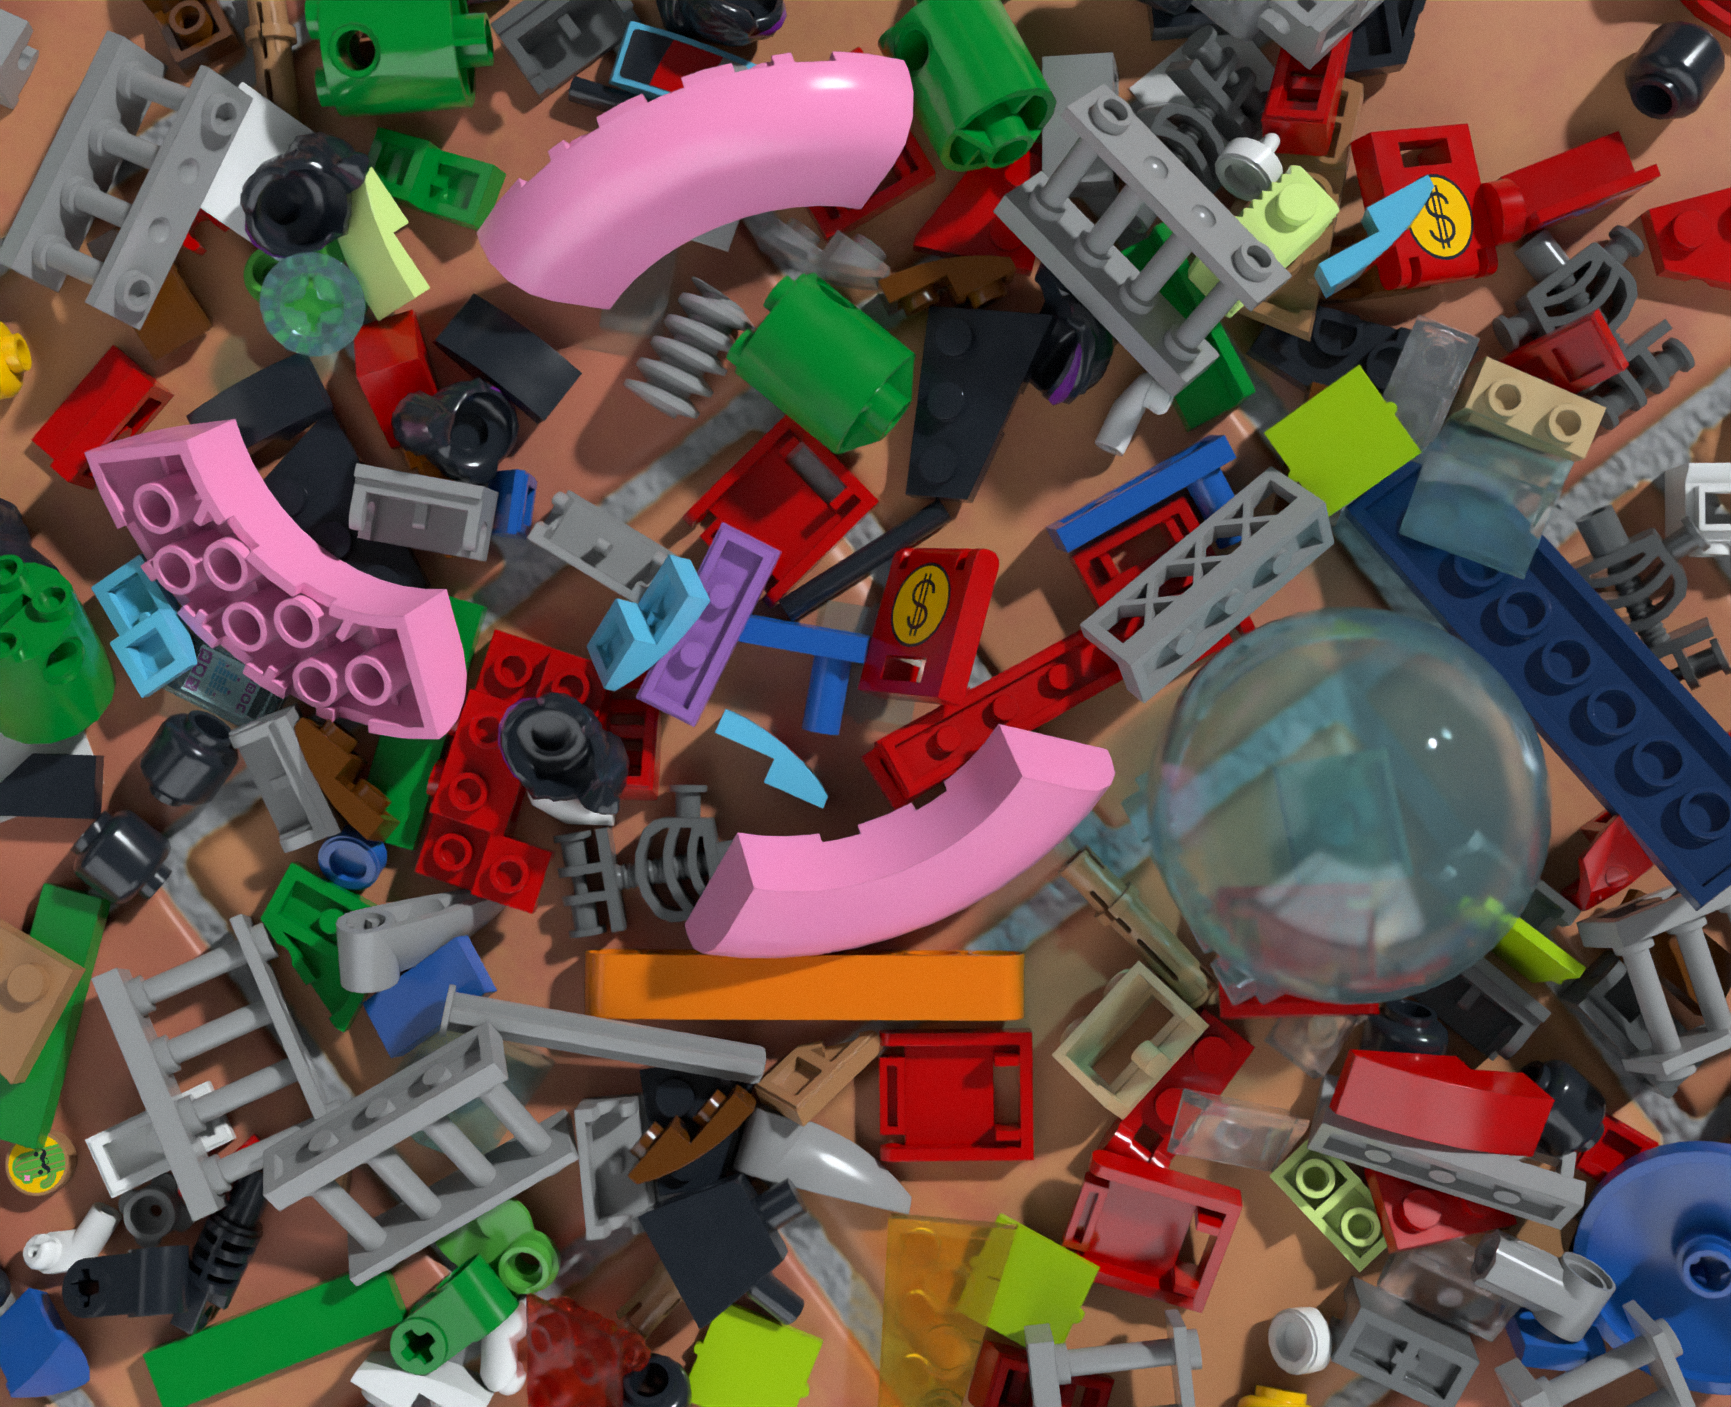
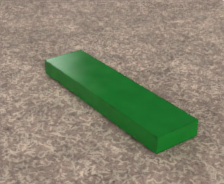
(405, 765)
(74, 927)
(272, 1337)

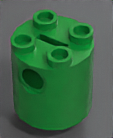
(421, 54)
(971, 81)
(826, 364)
(50, 657)

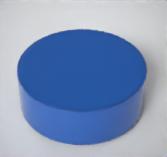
(352, 859)

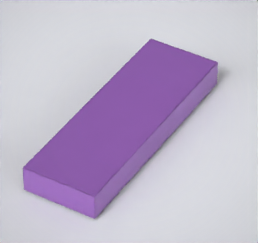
(734, 580)

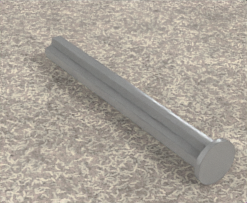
(605, 1037)

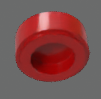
(1505, 210)

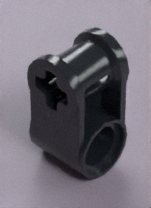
(129, 1284)

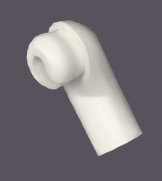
(61, 1249)
(499, 1354)

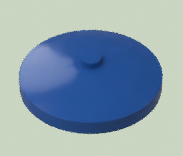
(1666, 1244)

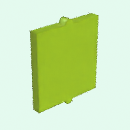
(1343, 440)
(1536, 955)
(1040, 1286)
(752, 1362)

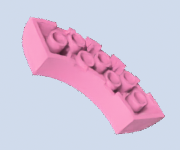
(695, 163)
(274, 593)
(906, 866)

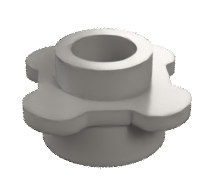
(140, 1220)

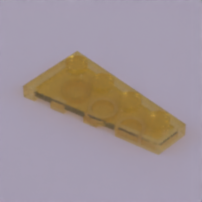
(937, 1305)

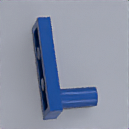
(1193, 468)
(832, 661)

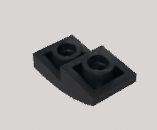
(508, 356)
(270, 403)

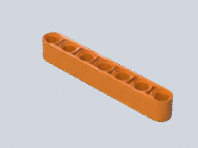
(812, 987)

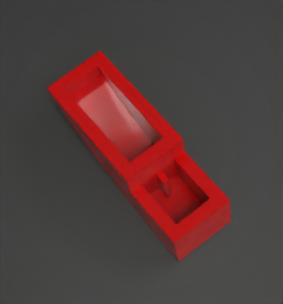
(1442, 1101)

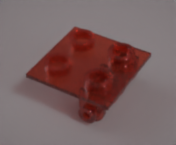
(577, 1355)

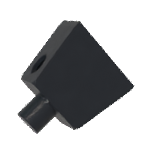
(721, 1239)

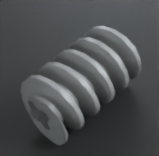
(690, 352)

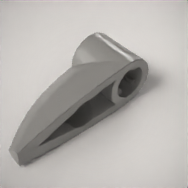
(400, 934)
(816, 1161)

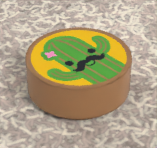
(42, 1169)

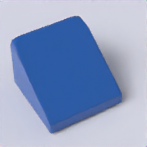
(514, 503)

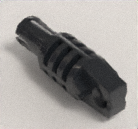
(223, 1252)

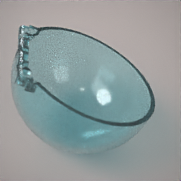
(1346, 807)

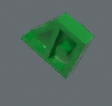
(304, 922)

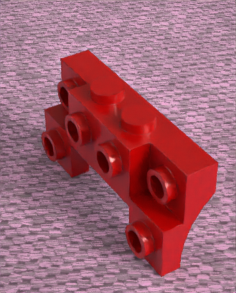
(474, 789)

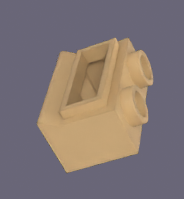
(1525, 410)
(1093, 1035)

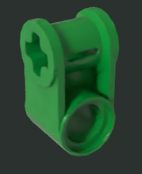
(455, 1313)

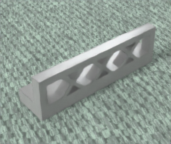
(1223, 586)
(1469, 1174)

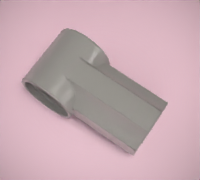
(1558, 1291)

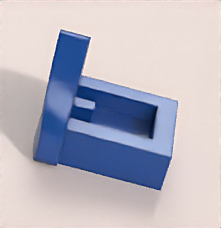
(38, 1350)
(1544, 1350)

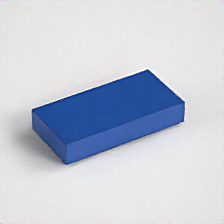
(416, 1004)

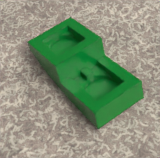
(435, 180)

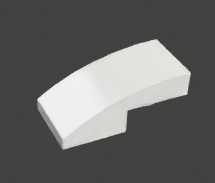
(390, 1386)

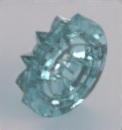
(332, 283)

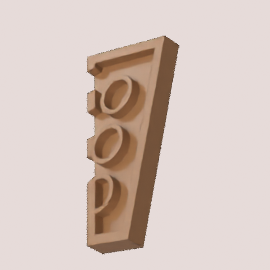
(1296, 302)
(32, 997)

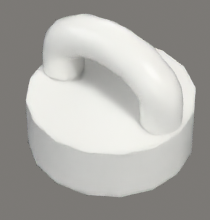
(1249, 166)
(1300, 1340)

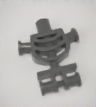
(1216, 97)
(1554, 272)
(1612, 551)
(643, 872)

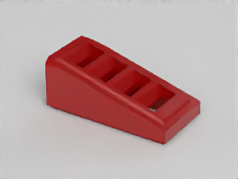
(1305, 126)
(647, 784)
(992, 1371)

